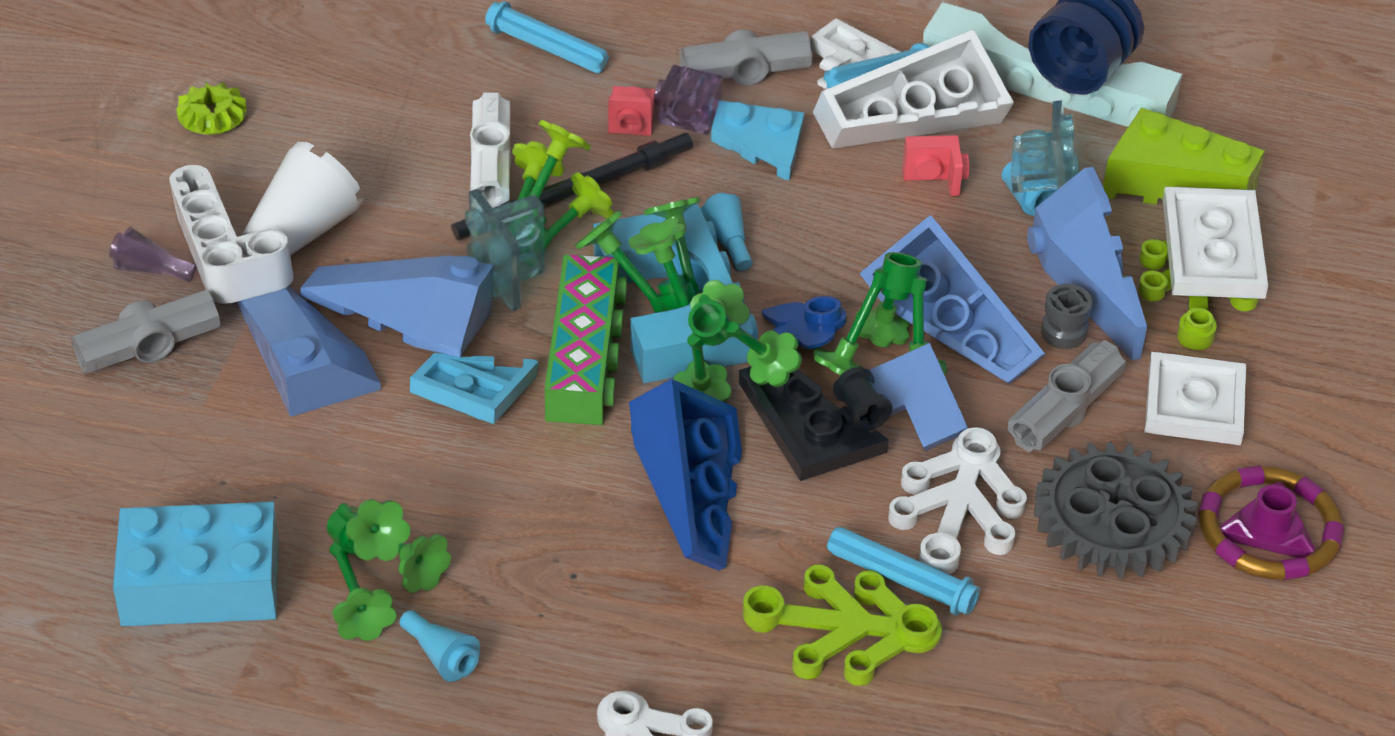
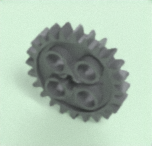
(1115, 510)

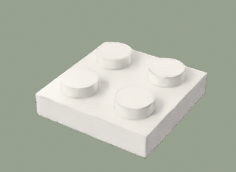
(1195, 398)

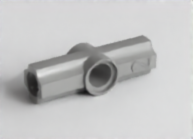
(749, 57)
(145, 331)
(1066, 396)

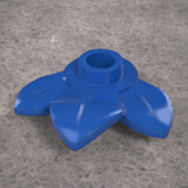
(811, 323)

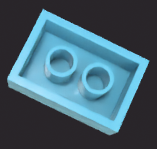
(196, 564)

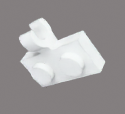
(844, 45)

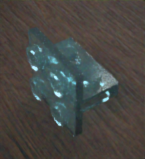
(1045, 158)
(509, 240)

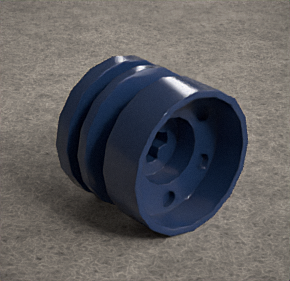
(1085, 42)

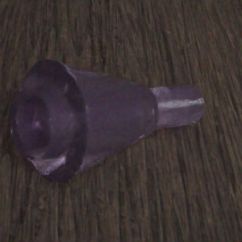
(138, 253)

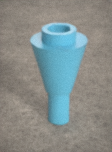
(727, 217)
(449, 650)

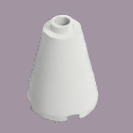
(306, 197)

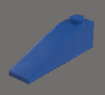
(689, 456)

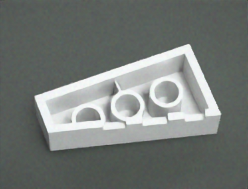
(915, 96)

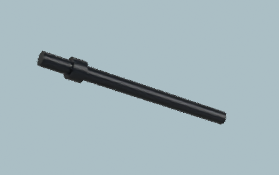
(647, 156)

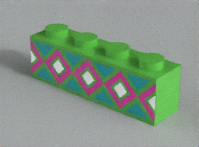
(583, 340)

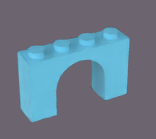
(660, 338)

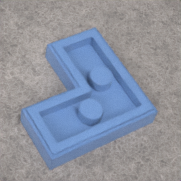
(920, 386)

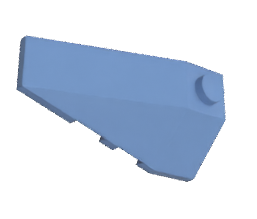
(1078, 250)
(429, 299)
(961, 305)

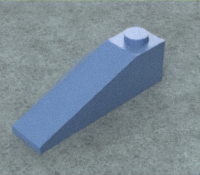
(306, 352)

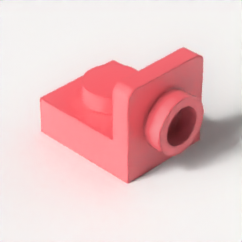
(631, 110)
(935, 160)

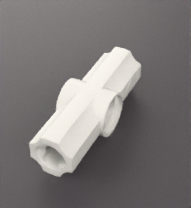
(491, 148)

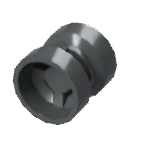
(1066, 316)

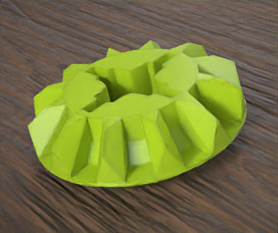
(196, 117)

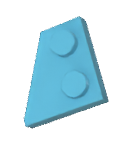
(759, 133)
(472, 384)

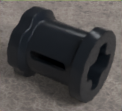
(867, 405)

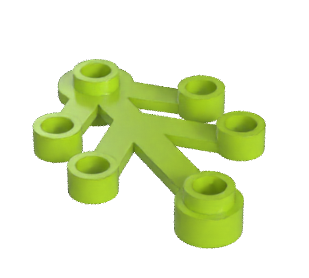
(1196, 326)
(848, 622)

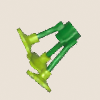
(543, 162)

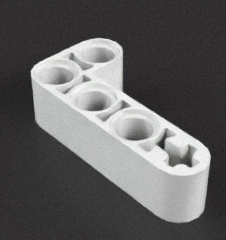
(227, 264)

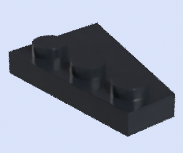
(809, 426)

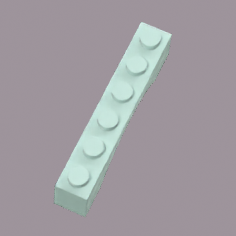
(1116, 101)

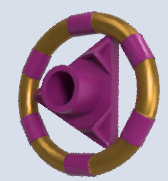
(1271, 523)

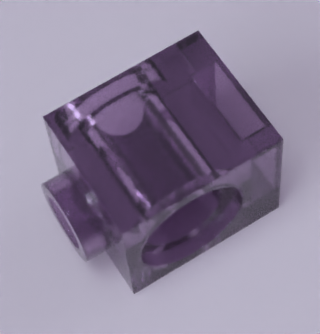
(688, 99)

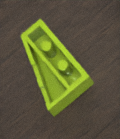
(1172, 153)

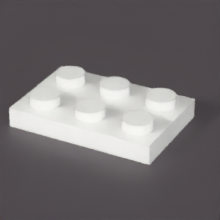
(1214, 243)

